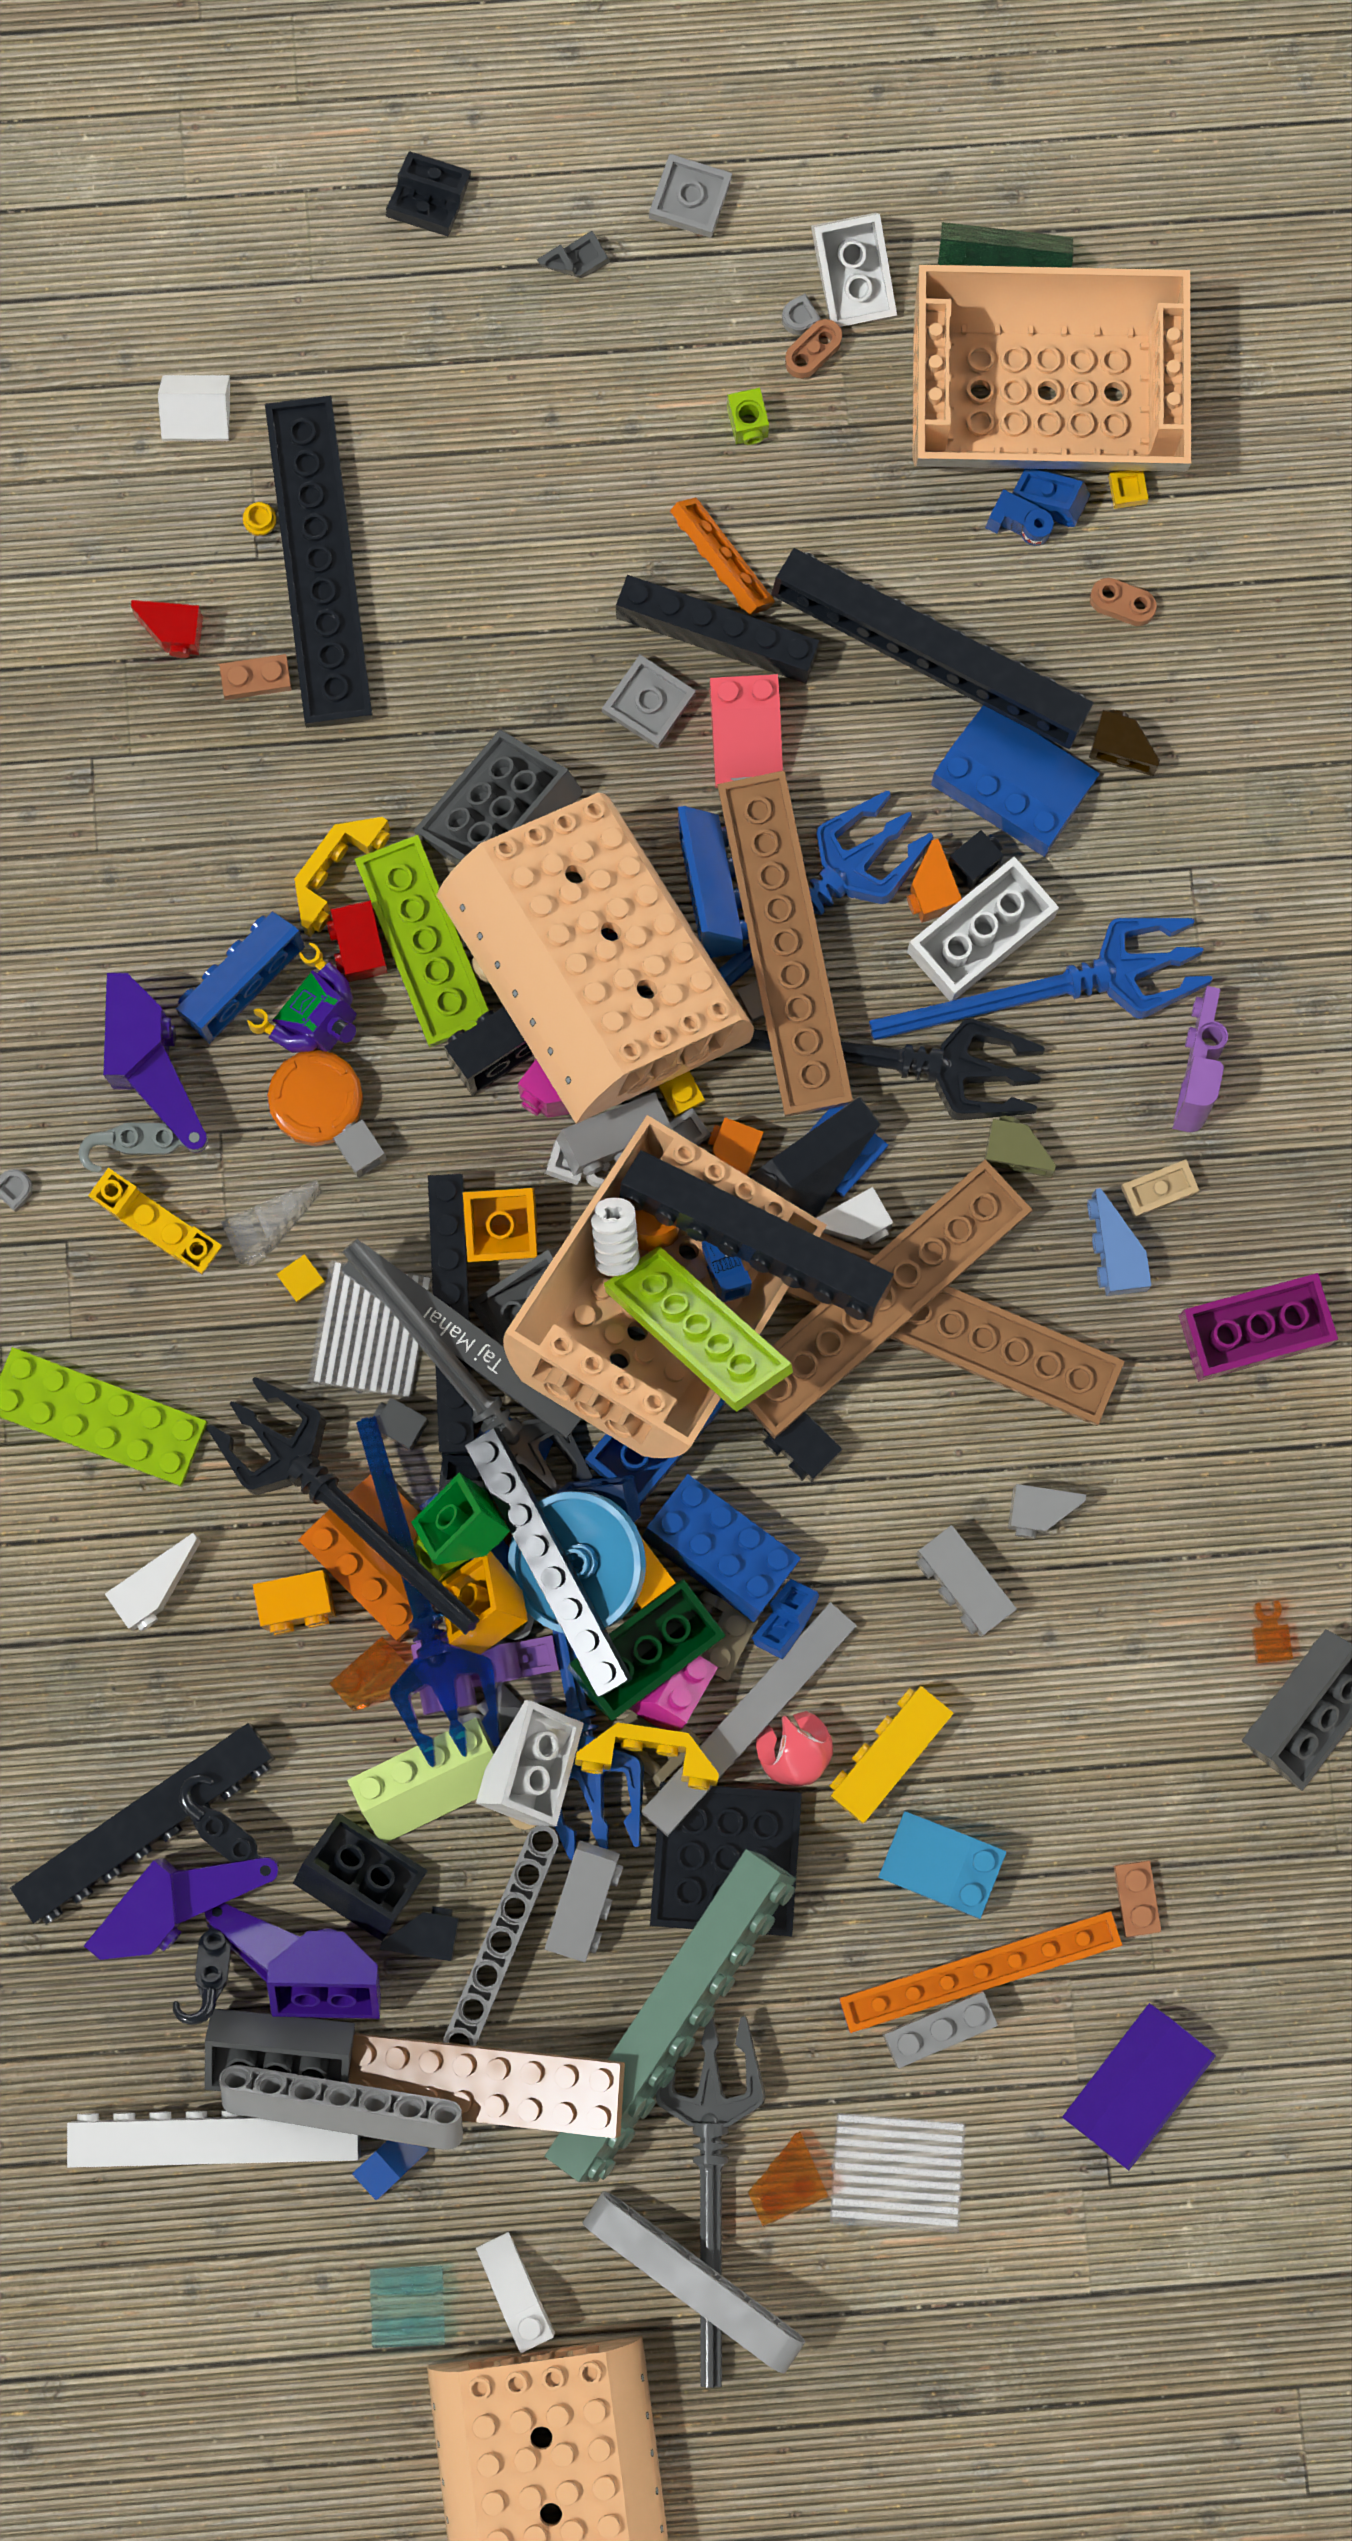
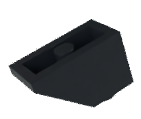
(426, 1935)

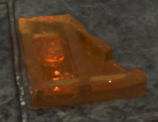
(370, 1676)
(788, 2184)

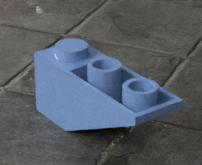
(1121, 1254)

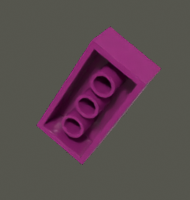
(1258, 1327)

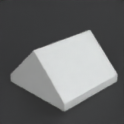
(194, 407)

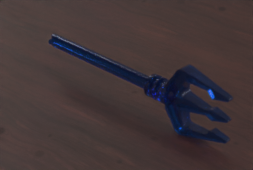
(437, 1661)

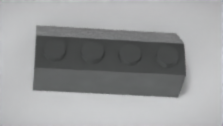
(1307, 1713)
(277, 2044)

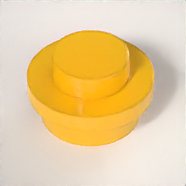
(259, 519)

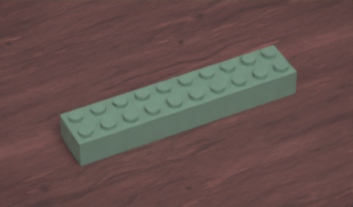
(681, 2005)

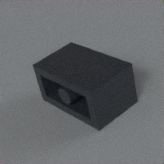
(805, 1447)

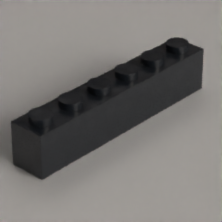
(716, 629)

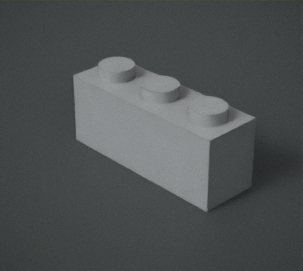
(607, 1134)
(964, 1582)
(584, 1902)
(939, 2029)

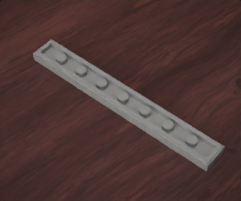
(754, 1713)

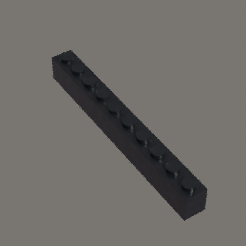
(931, 648)

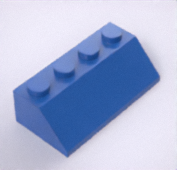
(710, 882)
(240, 976)

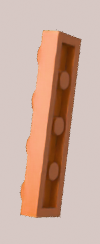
(722, 556)

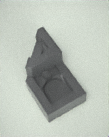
(578, 258)

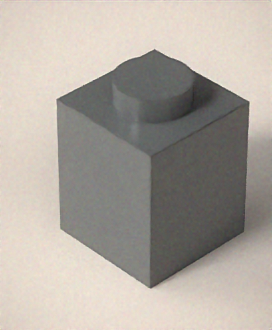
(400, 1423)

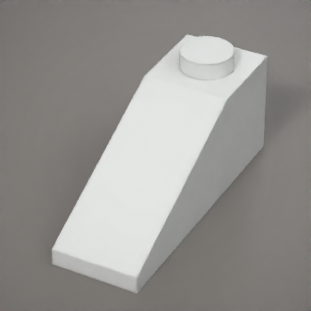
(149, 1589)
(515, 2292)

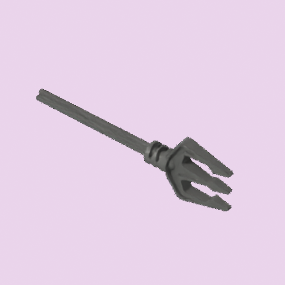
(522, 1436)
(710, 2116)

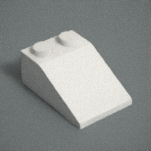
(854, 269)
(532, 1766)

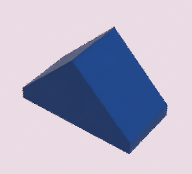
(387, 2166)

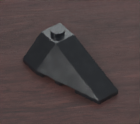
(820, 1159)

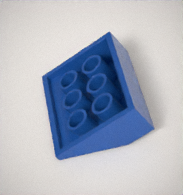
(1014, 779)

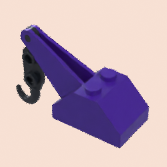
(166, 1897)
(305, 1975)

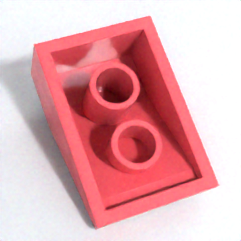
(745, 726)

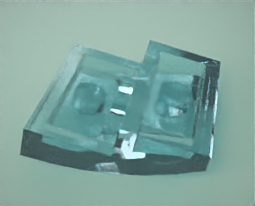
(407, 2306)

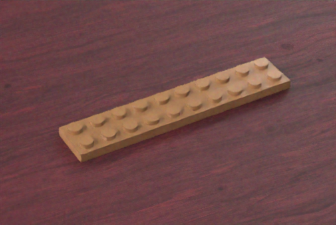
(785, 944)
(923, 1262)
(1005, 1349)

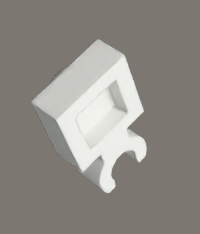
(559, 1168)

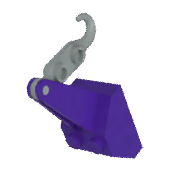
(139, 1059)

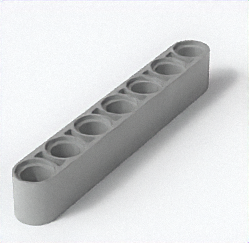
(502, 1922)
(341, 2107)
(694, 2282)

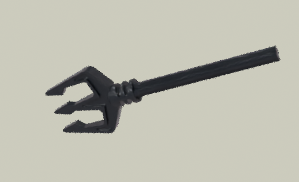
(948, 1067)
(297, 1464)

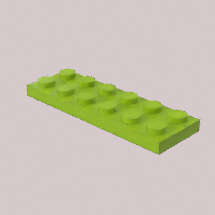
(422, 939)
(699, 1329)
(99, 1417)

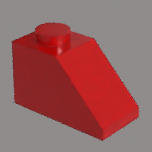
(171, 625)

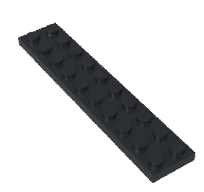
(318, 561)

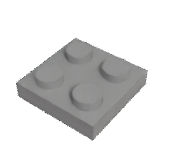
(690, 195)
(648, 701)

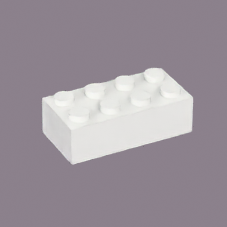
(982, 929)

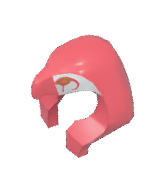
(800, 1756)

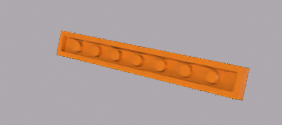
(980, 1971)

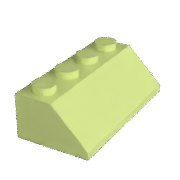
(412, 1793)

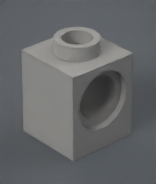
(360, 1148)

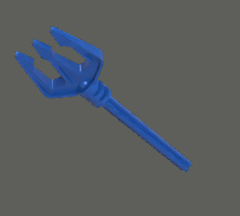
(846, 869)
(1110, 973)
(593, 1784)

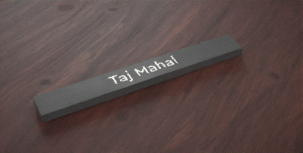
(472, 1347)

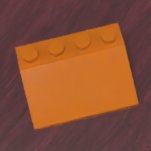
(360, 1567)

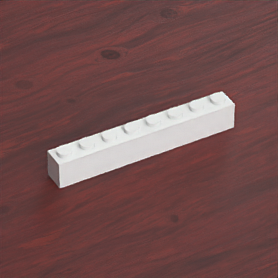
(200, 2141)

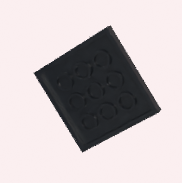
(708, 1845)

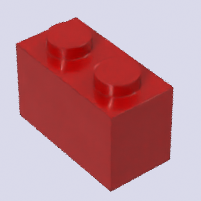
(358, 941)

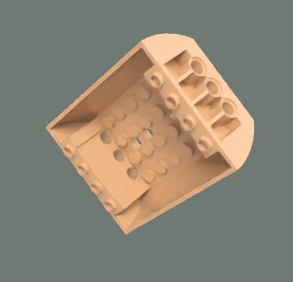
(573, 1326)

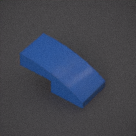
(789, 1617)

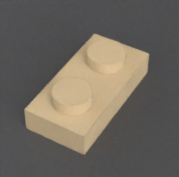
(1160, 1188)

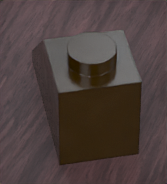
(1123, 743)

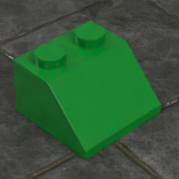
(460, 1523)

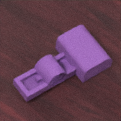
(1203, 1072)
(511, 1661)

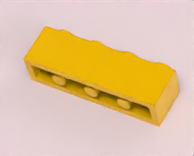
(891, 1754)

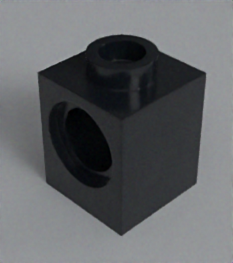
(976, 858)

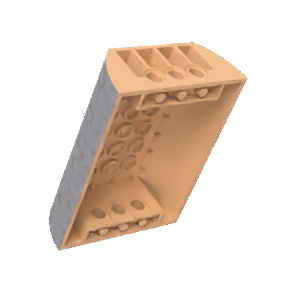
(1061, 332)

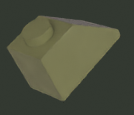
(1016, 1148)

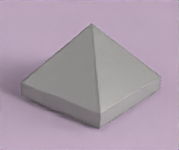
(507, 1707)

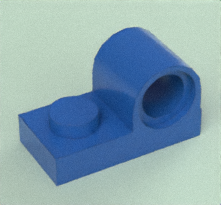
(1055, 493)

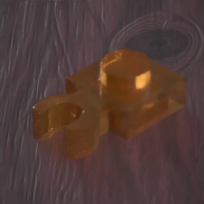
(1271, 1640)

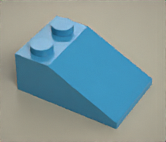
(942, 1864)

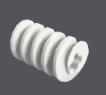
(615, 1236)

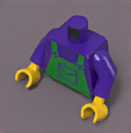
(315, 1013)

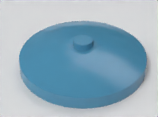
(600, 1547)

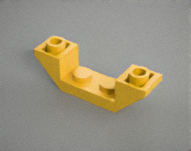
(363, 834)
(154, 1222)
(696, 1767)

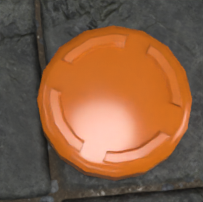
(315, 1097)

